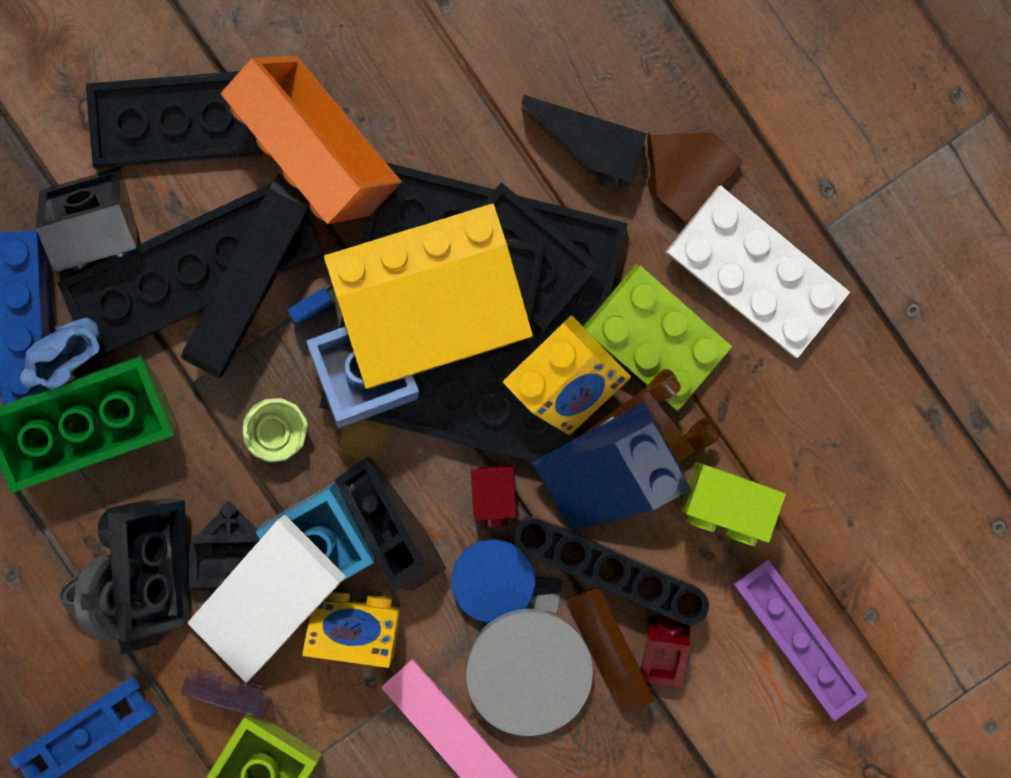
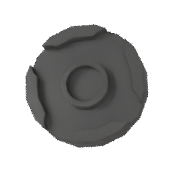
(92, 599)

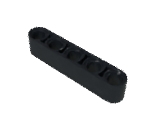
(247, 278)
(626, 584)

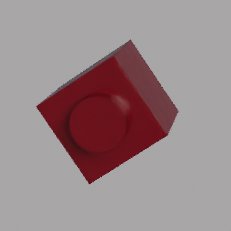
(493, 495)

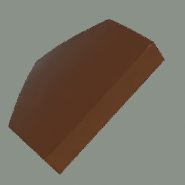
(688, 169)

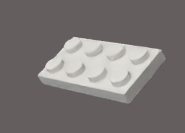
(757, 271)

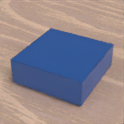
(311, 306)

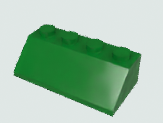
(82, 423)

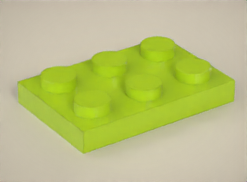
(656, 332)

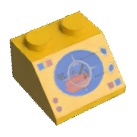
(567, 377)
(353, 630)

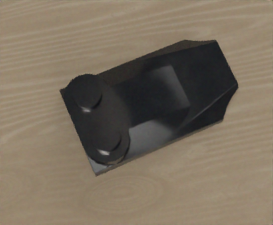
(147, 569)

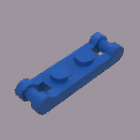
(84, 733)

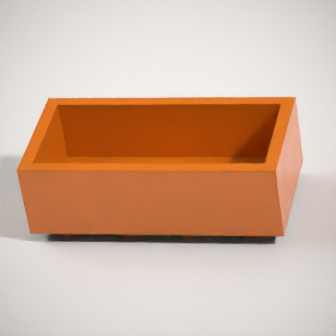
(310, 138)

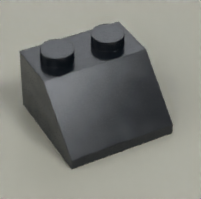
(86, 220)

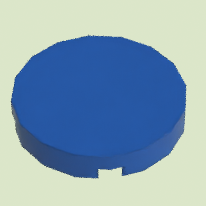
(492, 579)

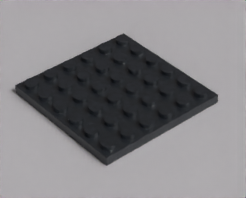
(468, 397)

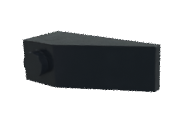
(594, 143)
(389, 527)

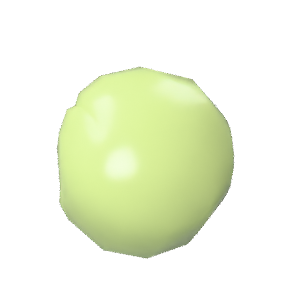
(274, 429)

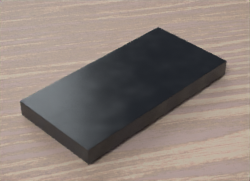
(165, 121)

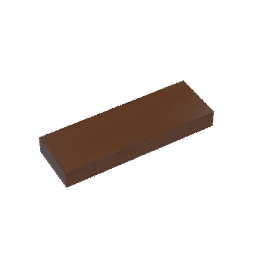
(610, 650)

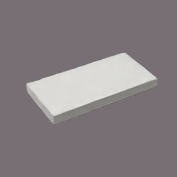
(266, 598)

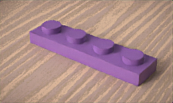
(800, 639)

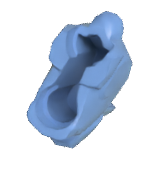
(58, 354)

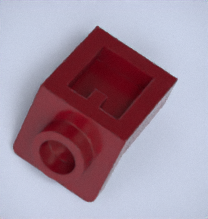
(665, 652)

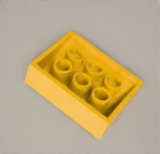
(429, 296)

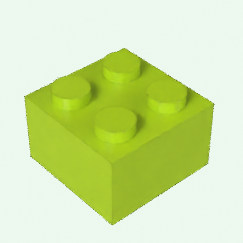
(731, 502)
(264, 751)

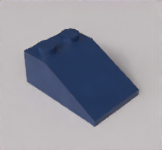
(613, 471)

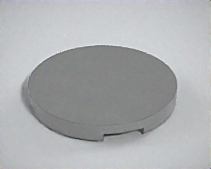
(529, 672)

